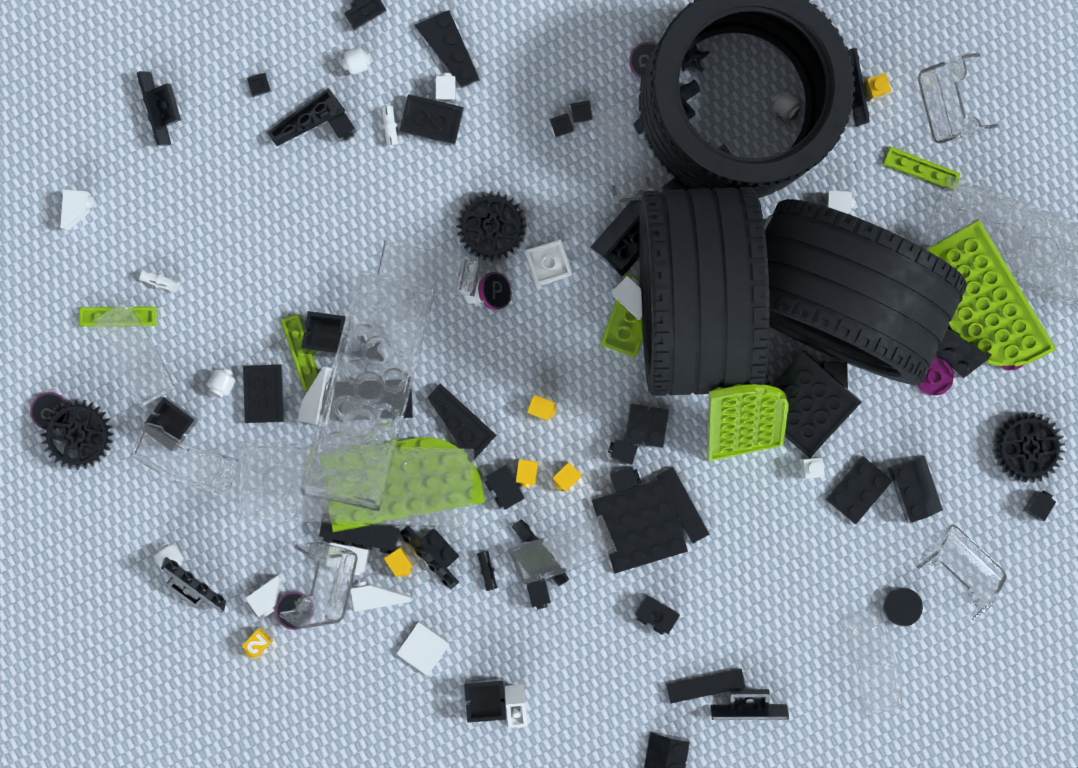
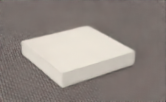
(548, 262)
(423, 648)

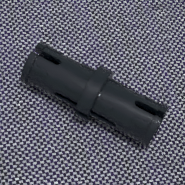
(487, 570)

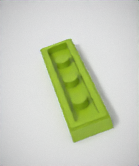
(917, 166)
(146, 315)
(304, 362)

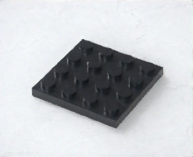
(815, 403)
(641, 525)

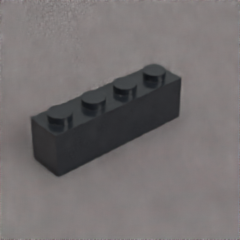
(369, 536)

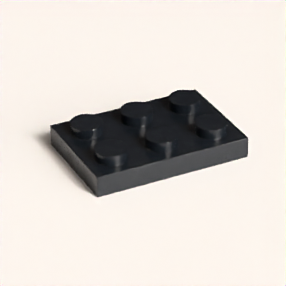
(431, 119)
(263, 393)
(859, 490)

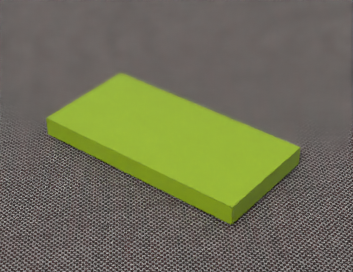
(623, 330)

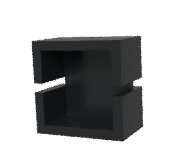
(325, 333)
(173, 419)
(646, 425)
(485, 700)

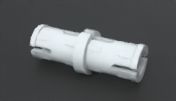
(390, 126)
(159, 281)

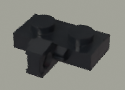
(364, 12)

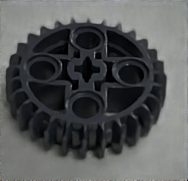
(487, 221)
(1024, 440)
(65, 458)

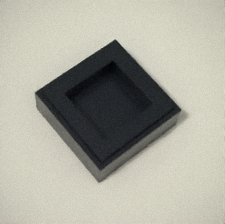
(259, 84)
(581, 111)
(561, 125)

